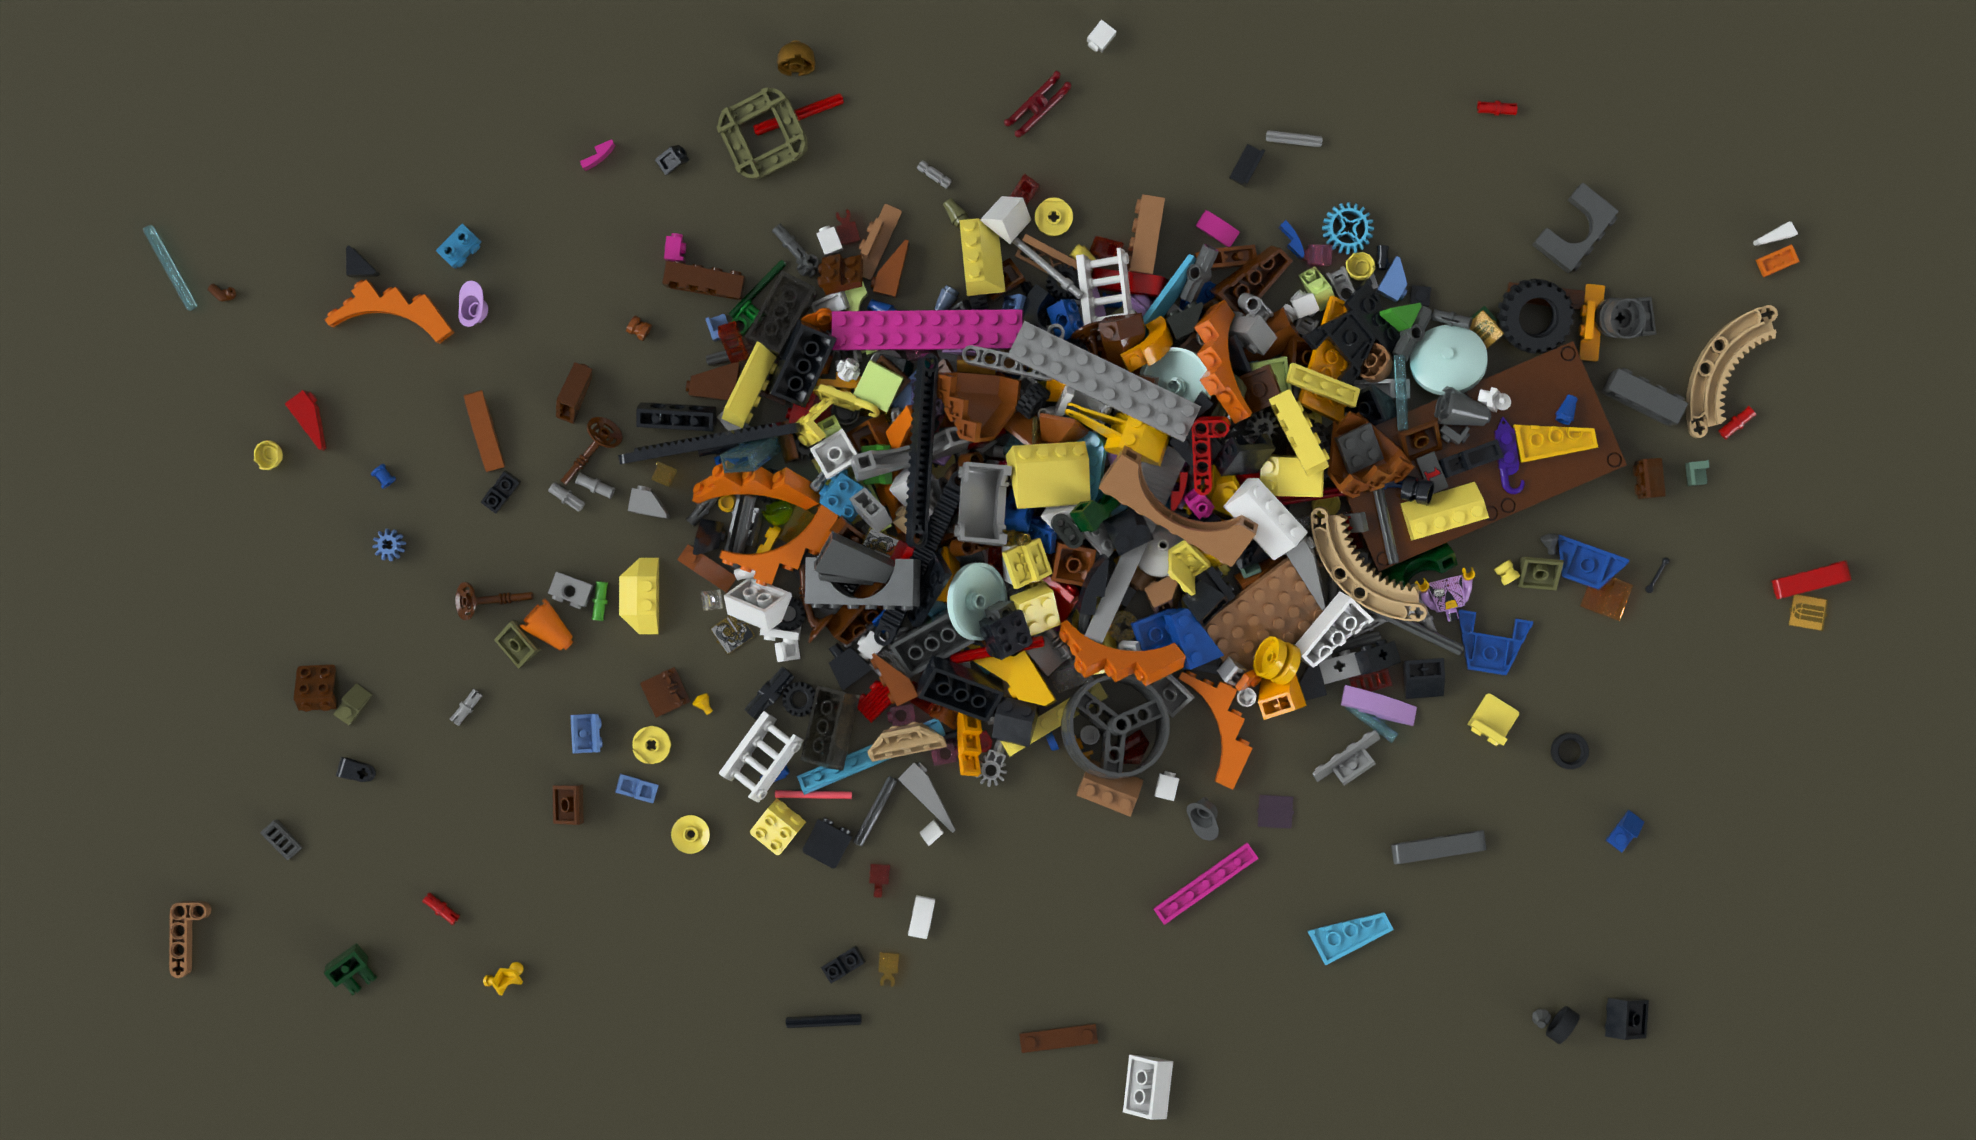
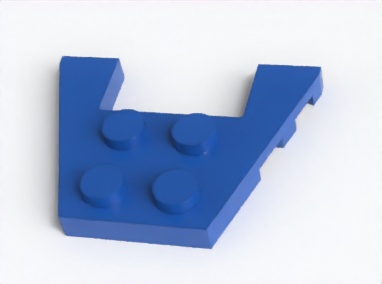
(1490, 652)

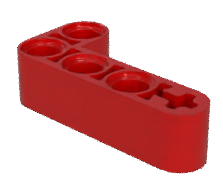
(1139, 283)
(1206, 455)
(1811, 579)

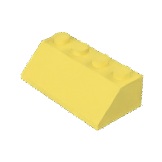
(981, 258)
(749, 385)
(1446, 511)

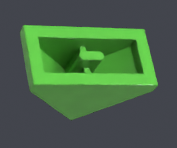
(1402, 316)

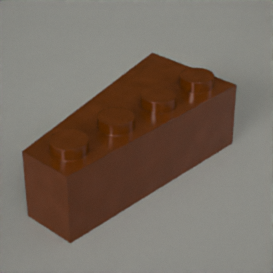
(1253, 277)
(703, 281)
(851, 623)

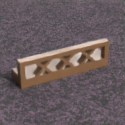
(1048, 251)

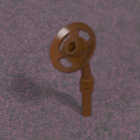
(1088, 335)
(599, 439)
(472, 601)
(816, 623)

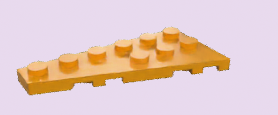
(1327, 362)

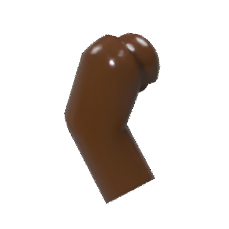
(222, 295)

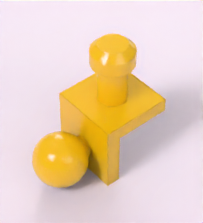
(505, 977)

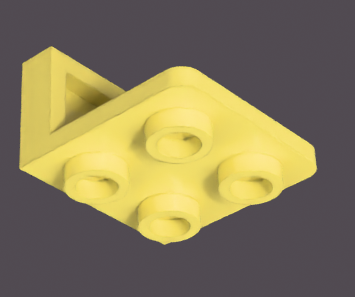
(810, 431)
(1185, 563)
(1493, 719)
(777, 827)

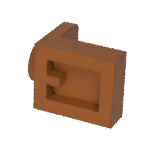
(945, 716)

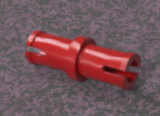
(1497, 108)
(1737, 422)
(441, 908)

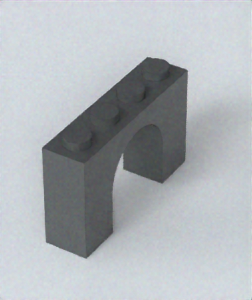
(1599, 215)

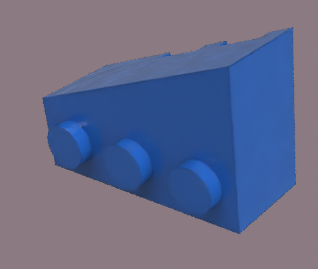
(1191, 638)

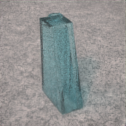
(750, 455)

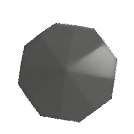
(1550, 542)
(1541, 1017)

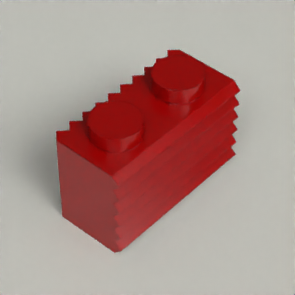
(875, 701)

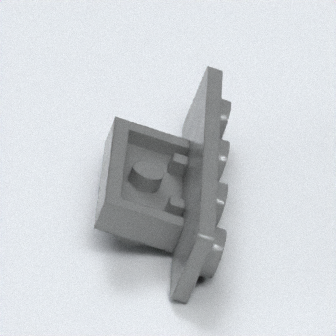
(1350, 762)

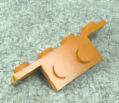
(1587, 330)

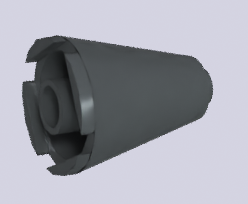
(1460, 409)

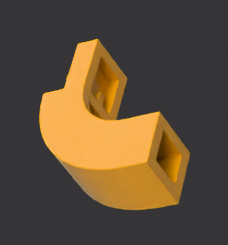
(1152, 348)

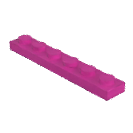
(1205, 883)

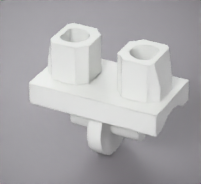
(1494, 399)

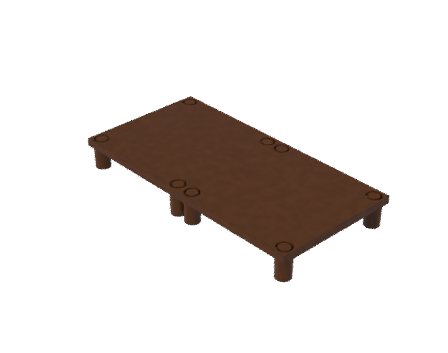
(1535, 394)

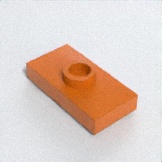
(1777, 260)
(1247, 680)

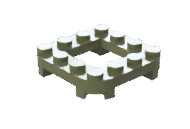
(750, 108)

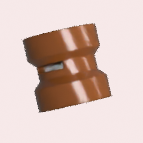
(638, 328)

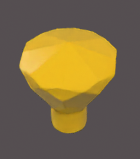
(702, 702)

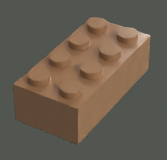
(1146, 234)

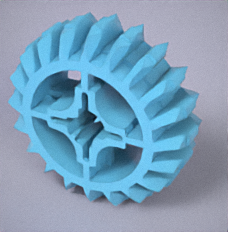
(1342, 221)

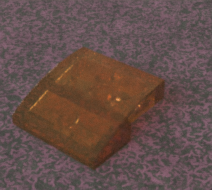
(1609, 599)

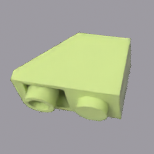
(1318, 285)

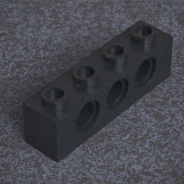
(676, 416)

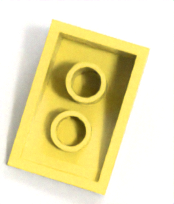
(1286, 477)

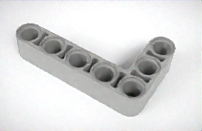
(1000, 356)

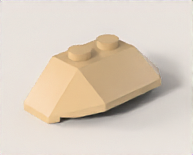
(904, 741)

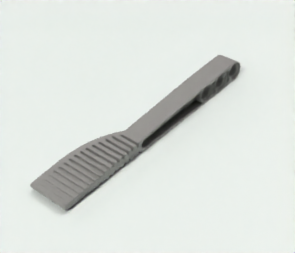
(1161, 483)

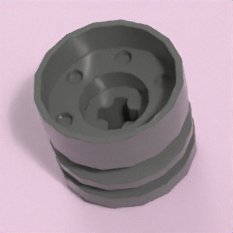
(1629, 317)

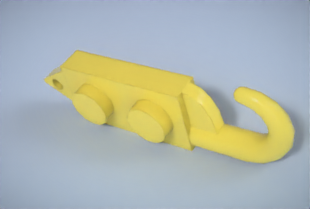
(844, 399)

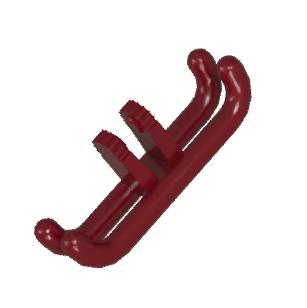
(1038, 104)

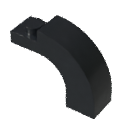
(1035, 307)

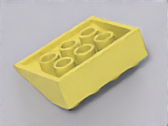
(1049, 474)

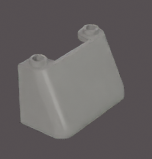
(982, 503)

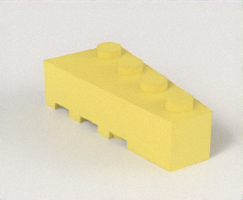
(1299, 433)

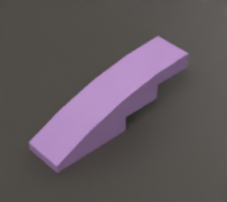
(1379, 705)

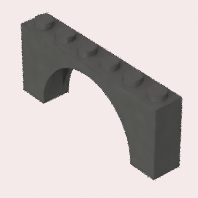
(901, 589)

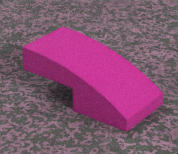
(602, 150)
(1217, 228)

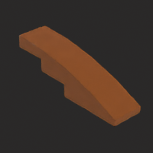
(484, 430)

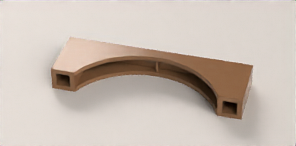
(1221, 539)

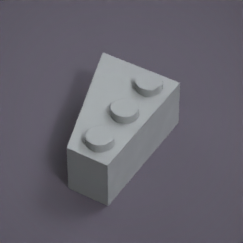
(1252, 332)

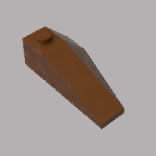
(1121, 334)

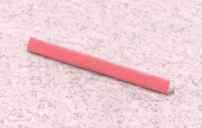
(814, 794)

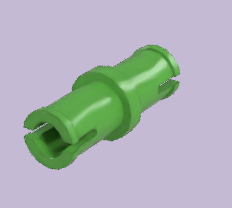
(599, 601)

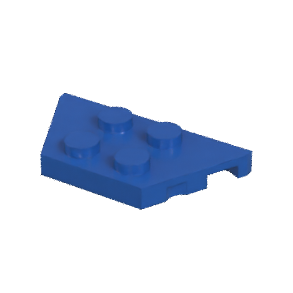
(1587, 563)

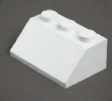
(757, 603)
(1148, 1087)

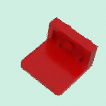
(1065, 596)

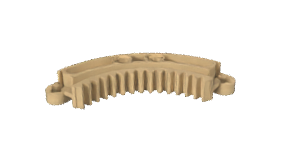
(1736, 341)
(1380, 595)

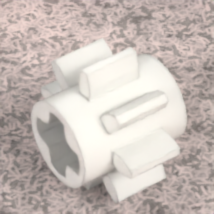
(848, 369)

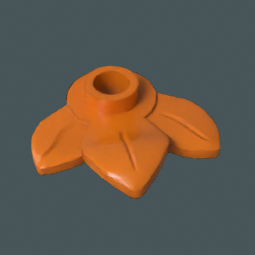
(821, 318)

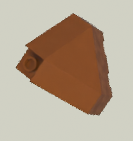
(978, 402)
(1392, 468)

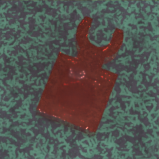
(848, 230)

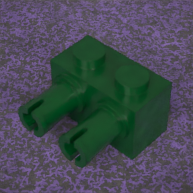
(346, 965)

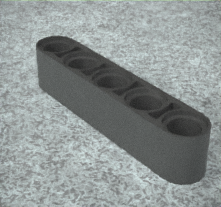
(1438, 847)

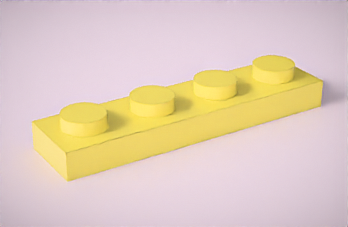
(1322, 385)

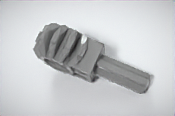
(996, 758)

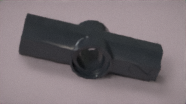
(769, 693)

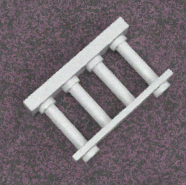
(1087, 283)
(744, 752)

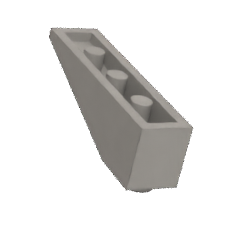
(1305, 562)
(920, 785)

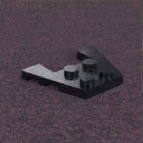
(1350, 339)
(1185, 448)

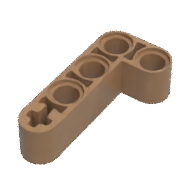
(186, 939)

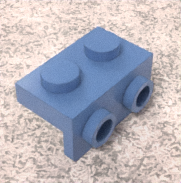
(586, 733)

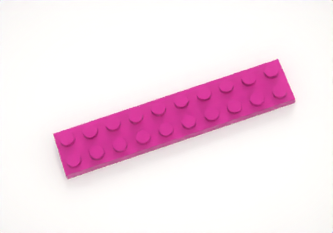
(925, 329)

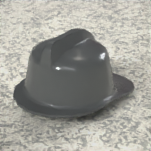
(1203, 819)

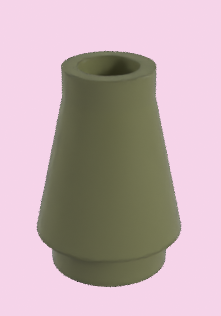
(955, 212)

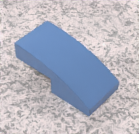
(636, 788)

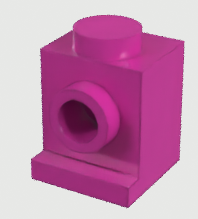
(674, 248)
(1199, 504)

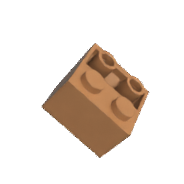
(1163, 594)

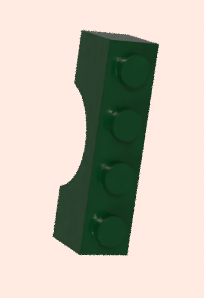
(1090, 514)
(1436, 559)

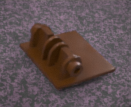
(665, 692)

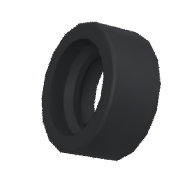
(1555, 751)
(1562, 1025)

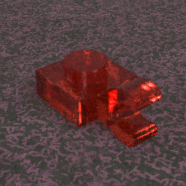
(879, 875)

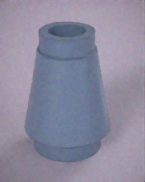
(946, 298)

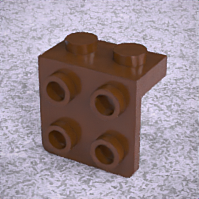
(315, 688)

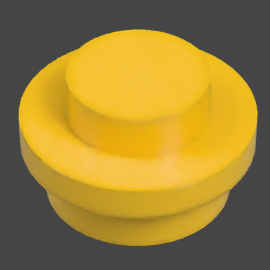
(727, 503)

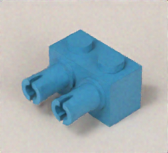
(459, 246)

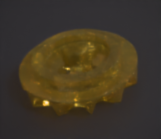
(1114, 630)

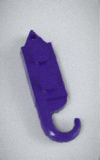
(1509, 463)

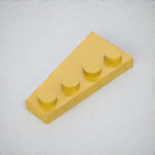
(1549, 441)

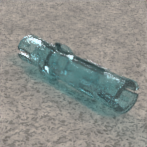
(1375, 724)

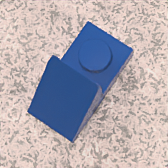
(1625, 831)

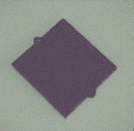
(1275, 811)

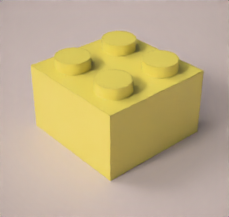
(1038, 608)

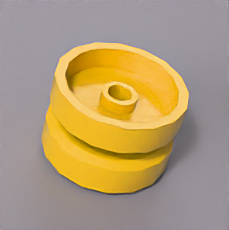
(1277, 660)

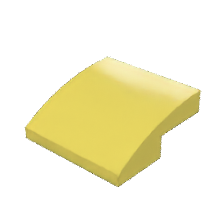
(1027, 563)

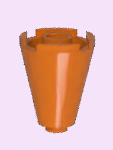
(547, 626)

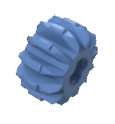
(387, 552)

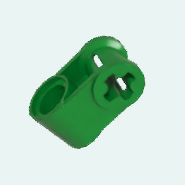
(746, 317)

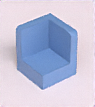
(713, 324)

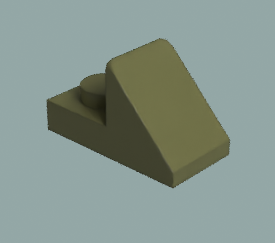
(352, 704)

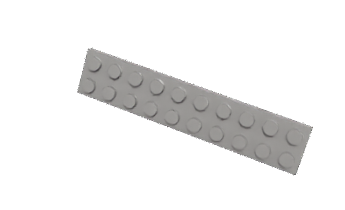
(1104, 381)

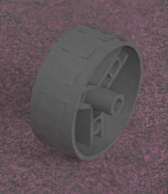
(1115, 726)

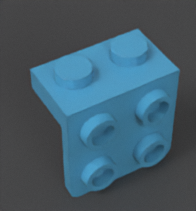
(838, 493)

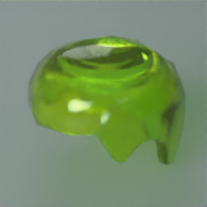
(778, 512)

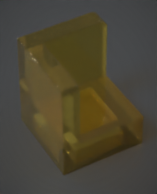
(664, 474)

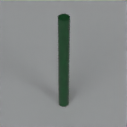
(757, 289)

